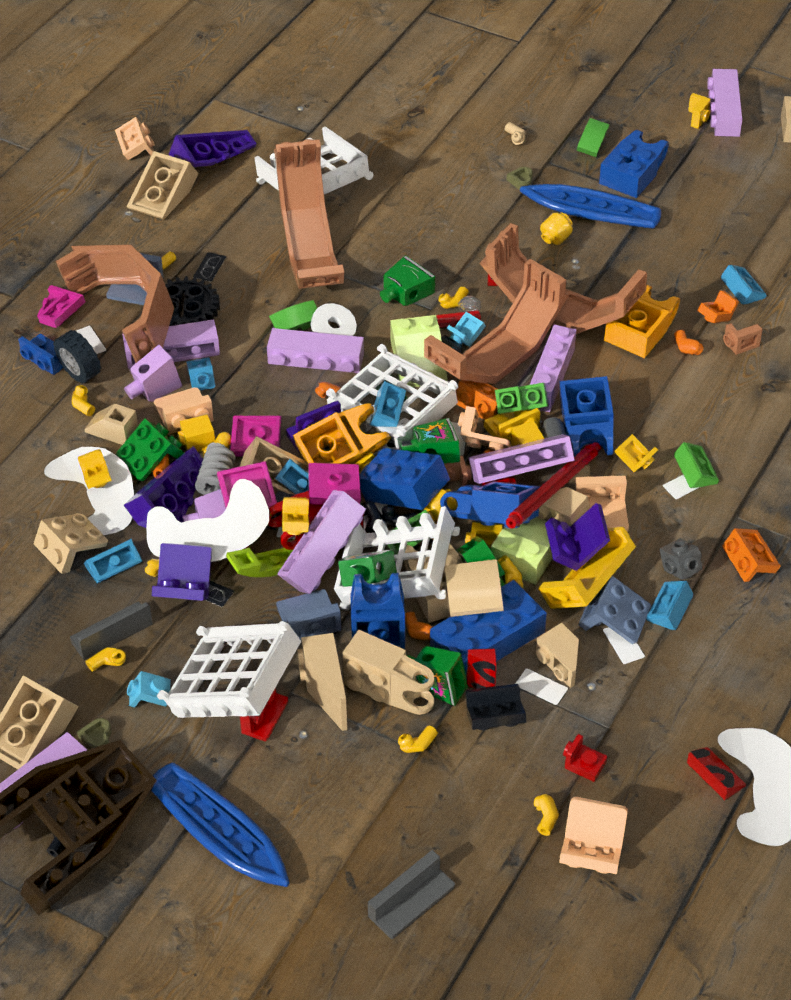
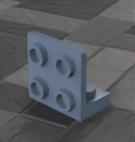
(131, 292)
(618, 609)
(310, 614)

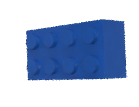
(498, 630)

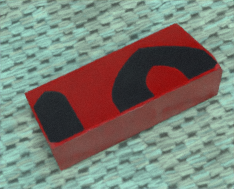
(481, 668)
(715, 772)

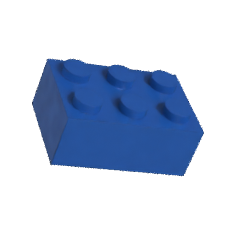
(403, 478)

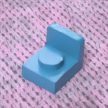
(201, 373)

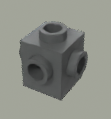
(681, 559)

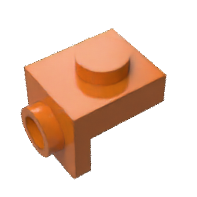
(719, 310)

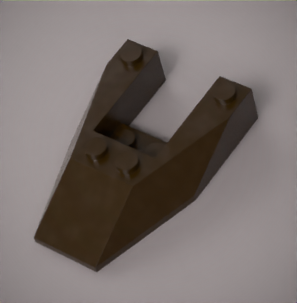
(84, 804)

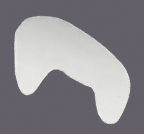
(109, 500)
(232, 531)
(771, 766)

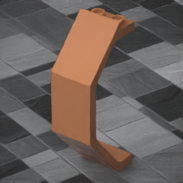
(305, 214)
(123, 264)
(506, 267)
(514, 338)

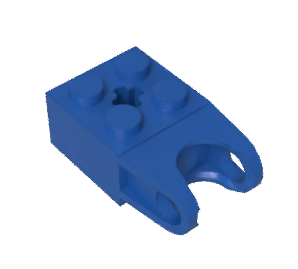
(632, 164)
(587, 412)
(489, 502)
(379, 609)

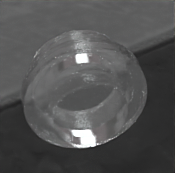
(469, 303)

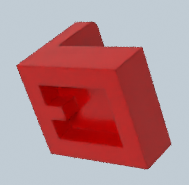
(583, 759)

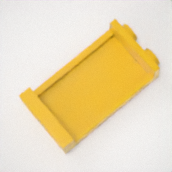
(584, 584)

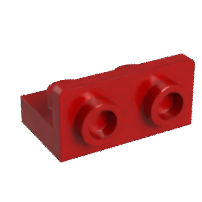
(263, 725)

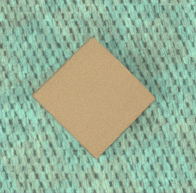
(473, 588)

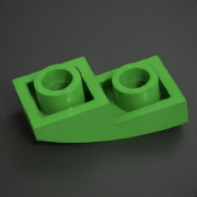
(592, 137)
(294, 316)
(521, 398)

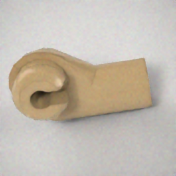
(517, 133)

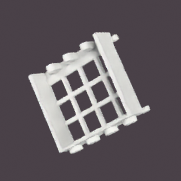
(355, 168)
(380, 370)
(423, 581)
(249, 701)

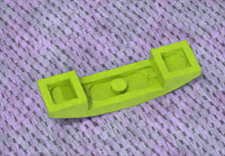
(260, 564)

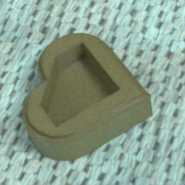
(520, 177)
(95, 733)

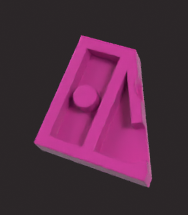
(59, 306)

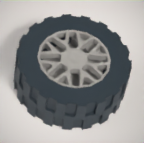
(77, 356)

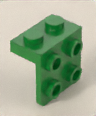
(147, 448)

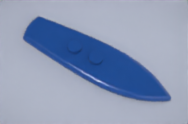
(593, 204)
(219, 825)

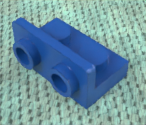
(41, 352)

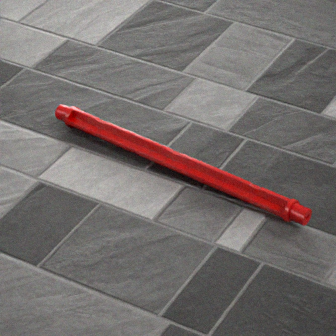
(552, 485)

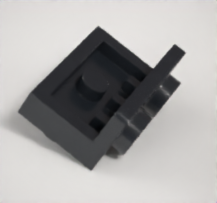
(495, 707)

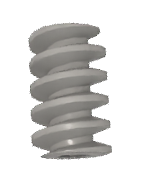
(215, 459)

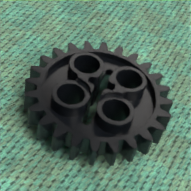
(200, 301)

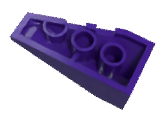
(212, 147)
(169, 489)

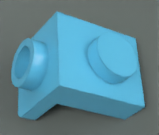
(466, 329)
(146, 688)

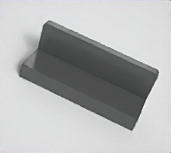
(112, 629)
(410, 895)

